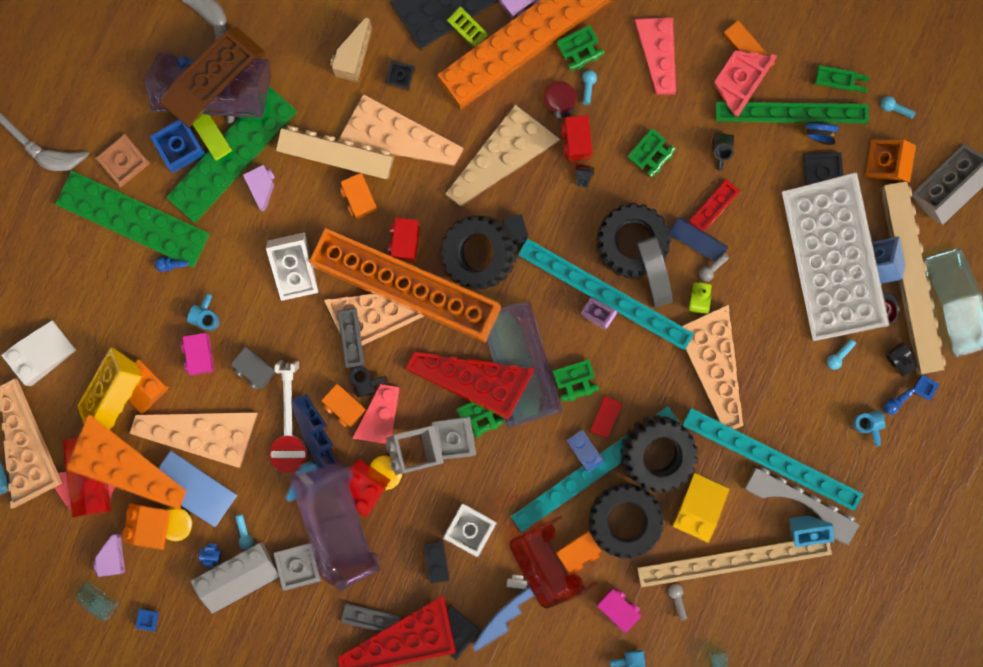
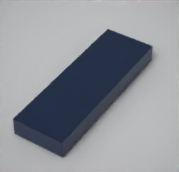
(698, 239)

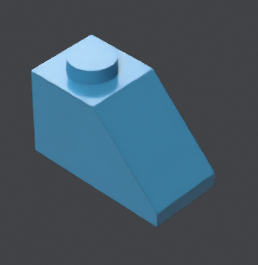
(810, 531)

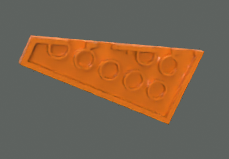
(113, 462)

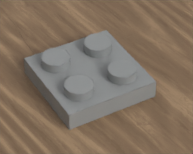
(455, 437)
(297, 566)

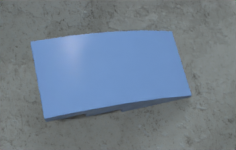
(203, 493)
(498, 624)

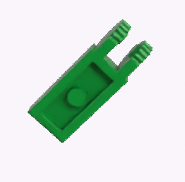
(840, 79)

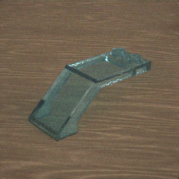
(960, 300)

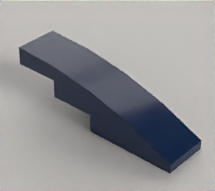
(313, 431)

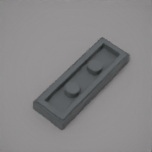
(351, 338)
(368, 617)

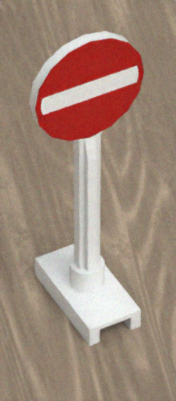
(288, 450)

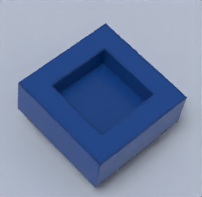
(925, 387)
(147, 620)

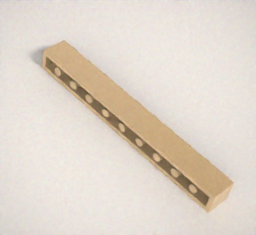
(914, 285)

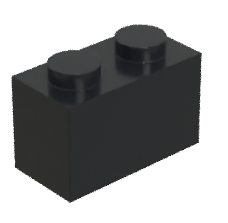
(436, 562)

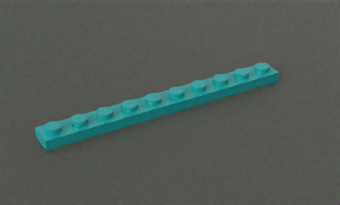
(606, 294)
(772, 459)
(572, 484)

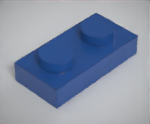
(585, 451)

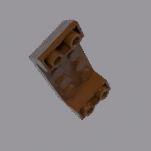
(210, 75)

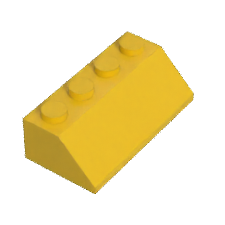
(109, 389)

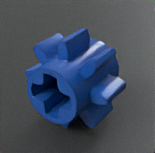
(210, 555)

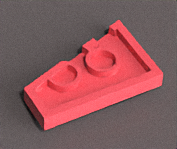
(380, 416)

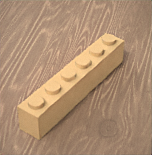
(334, 152)

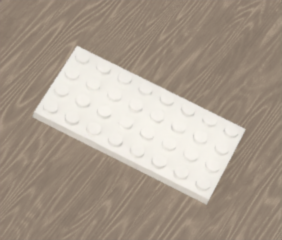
(835, 257)

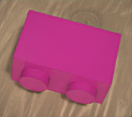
(198, 354)
(619, 610)

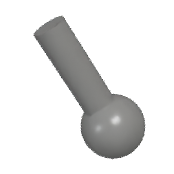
(707, 273)
(676, 591)

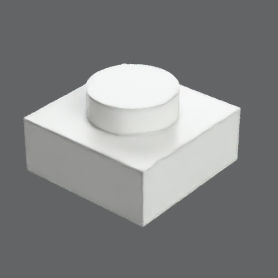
(516, 582)

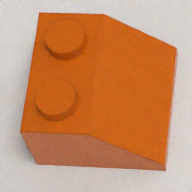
(890, 160)
(148, 389)
(146, 526)

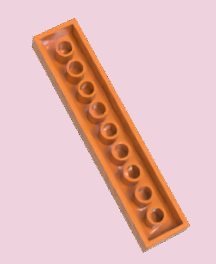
(513, 46)
(405, 285)

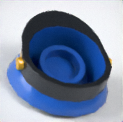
(822, 132)

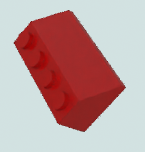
(85, 493)

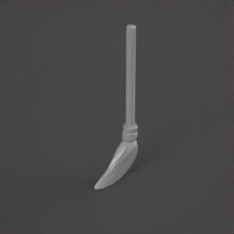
(215, 17)
(47, 159)

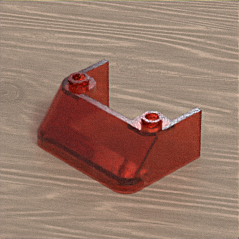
(543, 568)

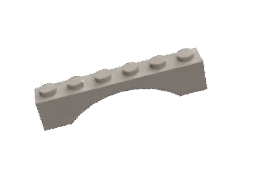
(764, 486)

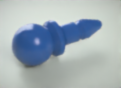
(163, 264)
(892, 406)

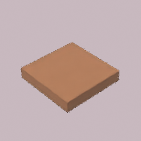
(122, 160)

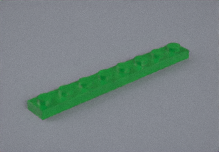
(795, 113)

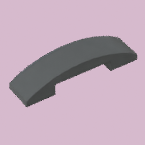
(655, 271)

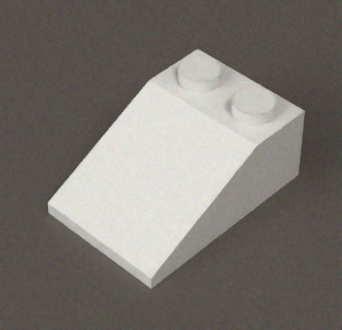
(291, 266)
(38, 353)

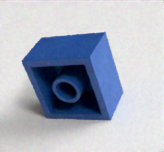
(177, 146)

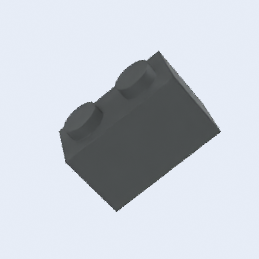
(253, 368)

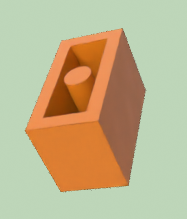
(358, 195)
(343, 405)
(578, 552)

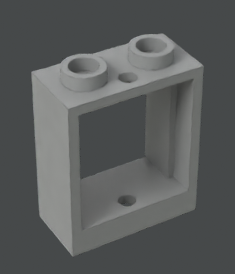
(431, 448)

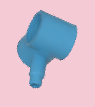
(199, 313)
(875, 423)
(631, 659)

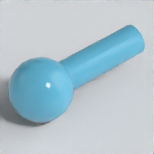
(589, 78)
(888, 103)
(835, 361)
(245, 541)

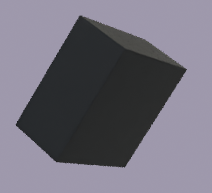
(400, 75)

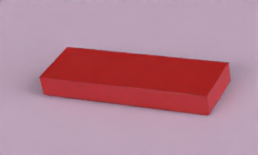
(714, 205)

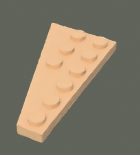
(388, 130)
(375, 315)
(715, 364)
(213, 436)
(26, 453)

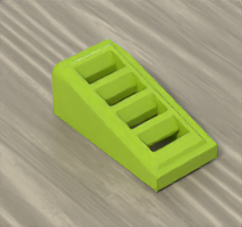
(477, 28)

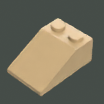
(351, 54)

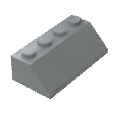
(951, 185)
(235, 578)

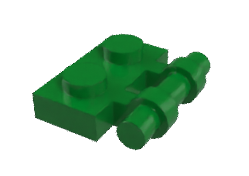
(578, 42)
(647, 149)
(572, 375)
(477, 413)

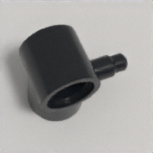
(722, 148)
(901, 359)
(367, 386)

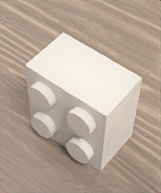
(470, 530)

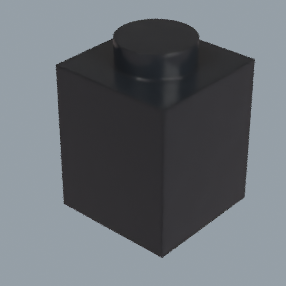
(517, 228)

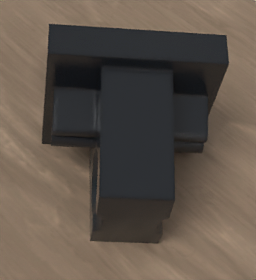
(584, 174)

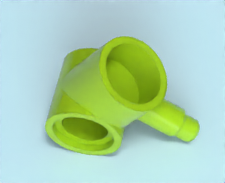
(700, 298)

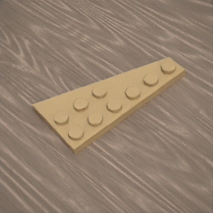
(508, 148)

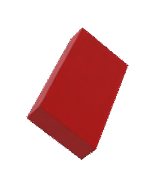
(606, 417)

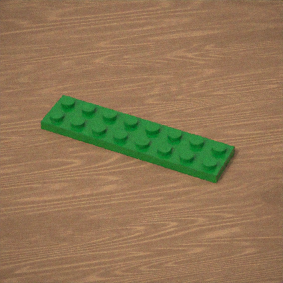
(247, 140)
(132, 219)

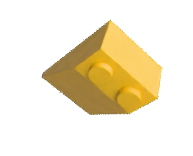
(700, 507)

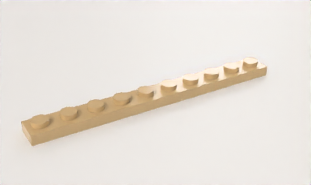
(729, 562)

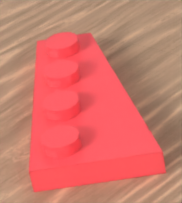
(658, 46)

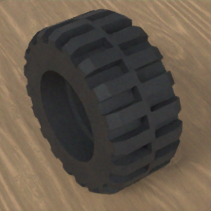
(614, 221)
(454, 252)
(676, 470)
(652, 521)

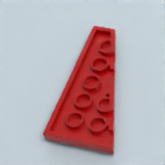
(481, 382)
(412, 639)

